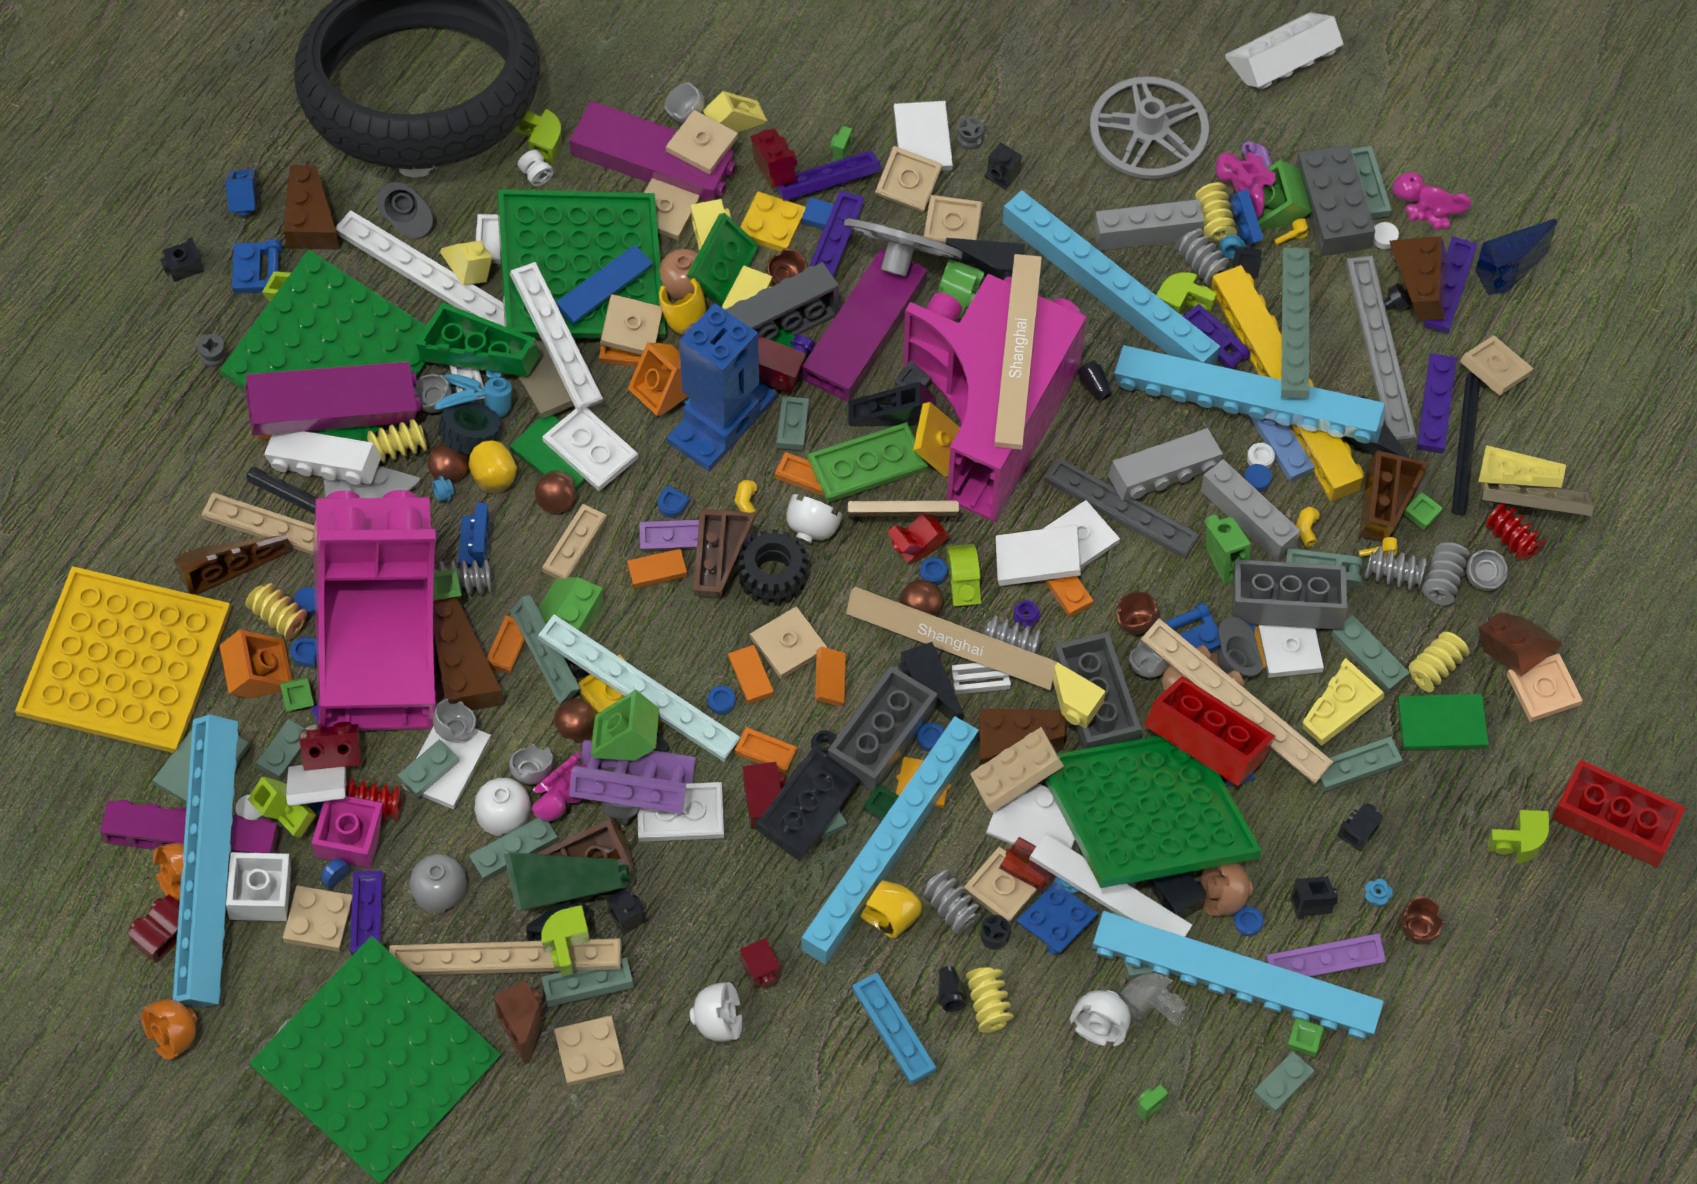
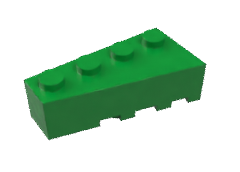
(476, 343)

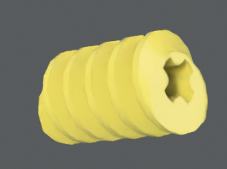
(1216, 211)
(398, 440)
(276, 610)
(1437, 660)
(988, 999)

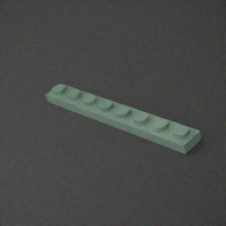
(1295, 323)

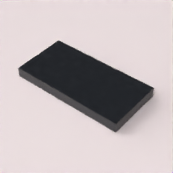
(806, 803)

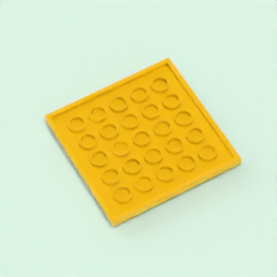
(123, 659)

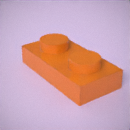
(1070, 594)

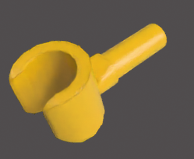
(1300, 231)
(1387, 544)

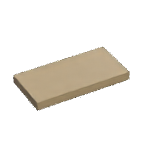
(901, 508)

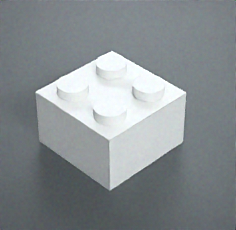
(258, 886)

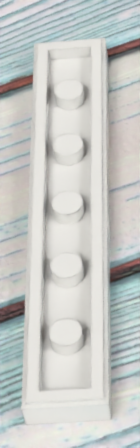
(556, 336)
(1119, 898)

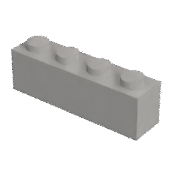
(1146, 224)
(1164, 465)
(1250, 510)

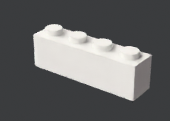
(323, 456)

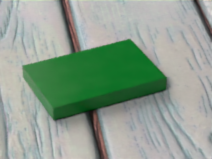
(722, 258)
(539, 455)
(1442, 722)

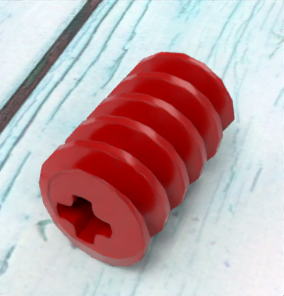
(1513, 533)
(390, 801)

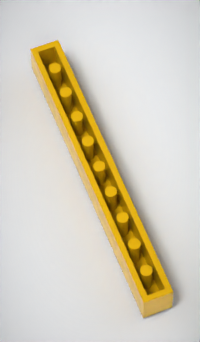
(1260, 334)

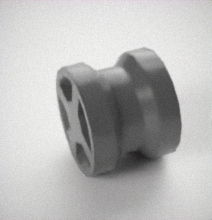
(974, 128)
(216, 355)

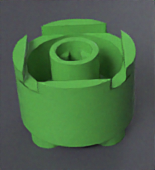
(961, 283)

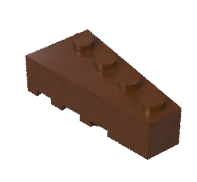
(461, 660)

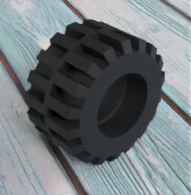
(773, 548)

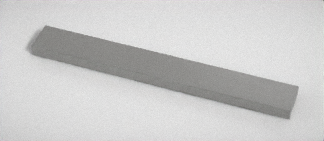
(1380, 347)

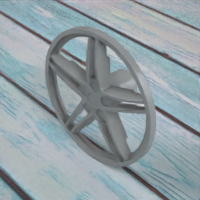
(1147, 125)
(901, 245)

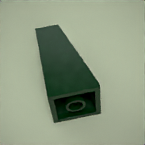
(554, 879)

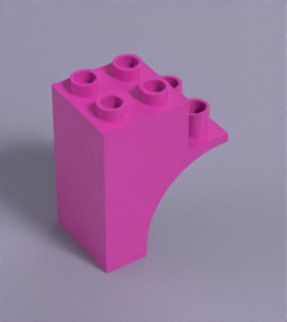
(968, 371)
(374, 610)

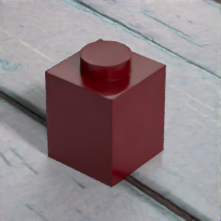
(760, 964)

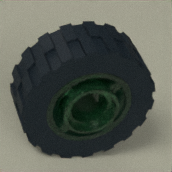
(467, 426)

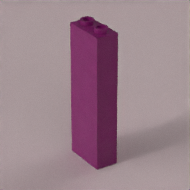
(639, 151)
(862, 328)
(331, 398)

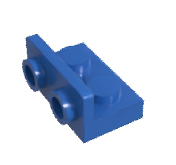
(474, 536)

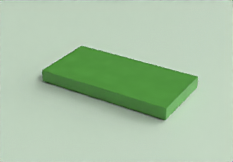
(866, 462)

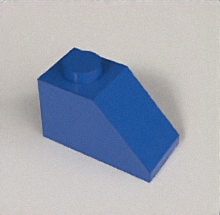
(242, 191)

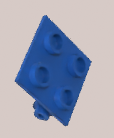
(1057, 918)

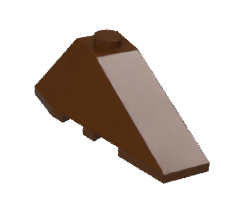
(217, 564)
(599, 841)

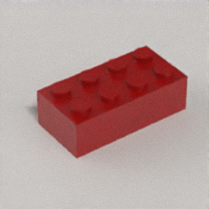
(1209, 730)
(1618, 813)

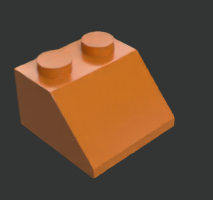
(658, 378)
(254, 664)

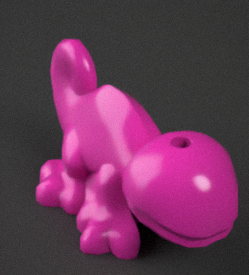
(1246, 175)
(1433, 202)
(557, 784)

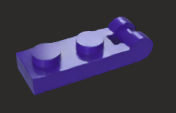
(1217, 332)

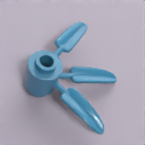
(496, 393)

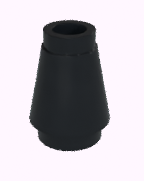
(1095, 381)
(950, 990)

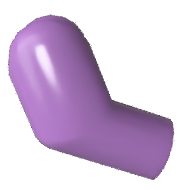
(1257, 150)

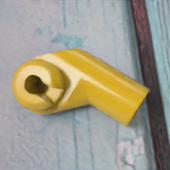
(743, 494)
(1304, 523)

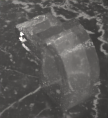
(1153, 991)

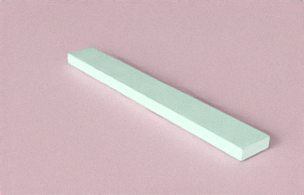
(626, 679)

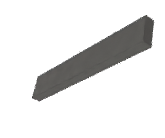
(1128, 513)

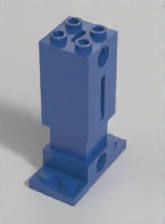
(724, 387)

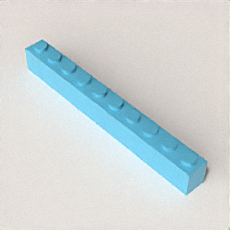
(1107, 281)
(1248, 394)
(889, 840)
(205, 861)
(1237, 974)

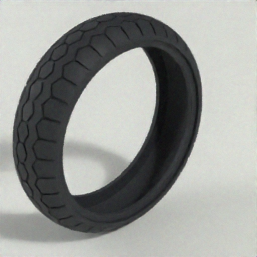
(422, 138)

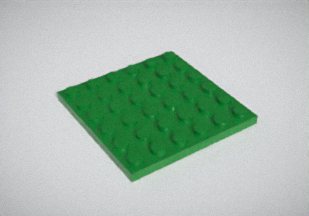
(570, 241)
(325, 322)
(1148, 811)
(374, 1060)

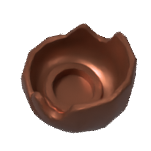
(785, 264)
(447, 463)
(555, 492)
(922, 596)
(1137, 612)
(575, 720)
(1421, 920)

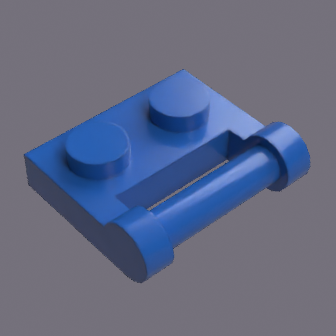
(248, 265)
(1204, 634)

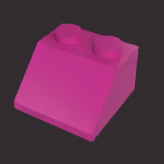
(348, 830)

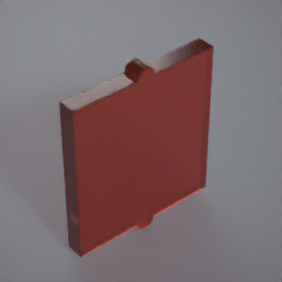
(1020, 866)

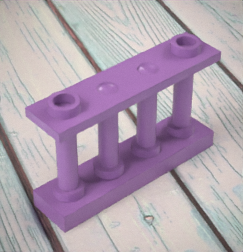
(656, 780)

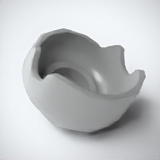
(684, 101)
(432, 389)
(1486, 570)
(1146, 662)
(453, 721)
(531, 764)

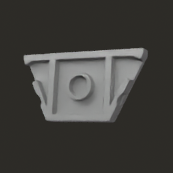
(382, 483)

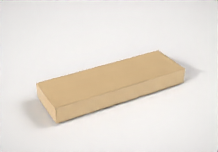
(574, 542)

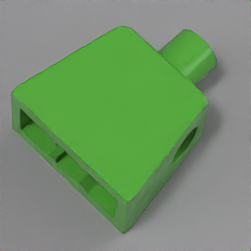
(1225, 544)

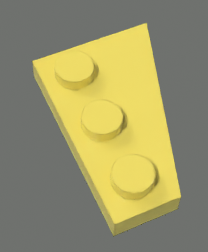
(1519, 469)
(1342, 703)

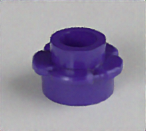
(802, 344)
(1026, 607)

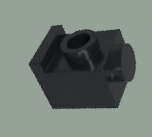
(1003, 166)
(182, 260)
(1360, 826)
(1313, 896)
(626, 911)

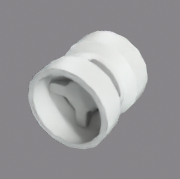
(533, 165)

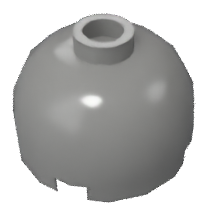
(438, 883)

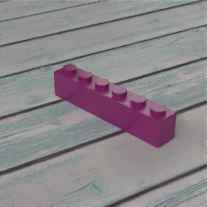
(156, 826)

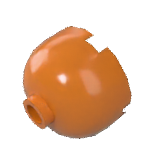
(171, 867)
(170, 1026)

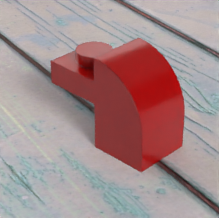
(919, 538)

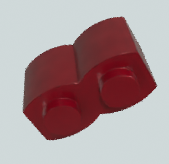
(158, 930)

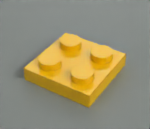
(772, 221)

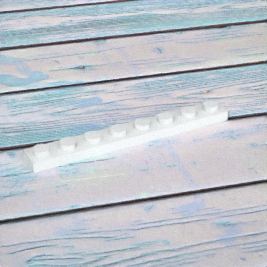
(419, 268)

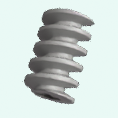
(1201, 256)
(1395, 568)
(1445, 573)
(472, 576)
(1013, 635)
(950, 902)

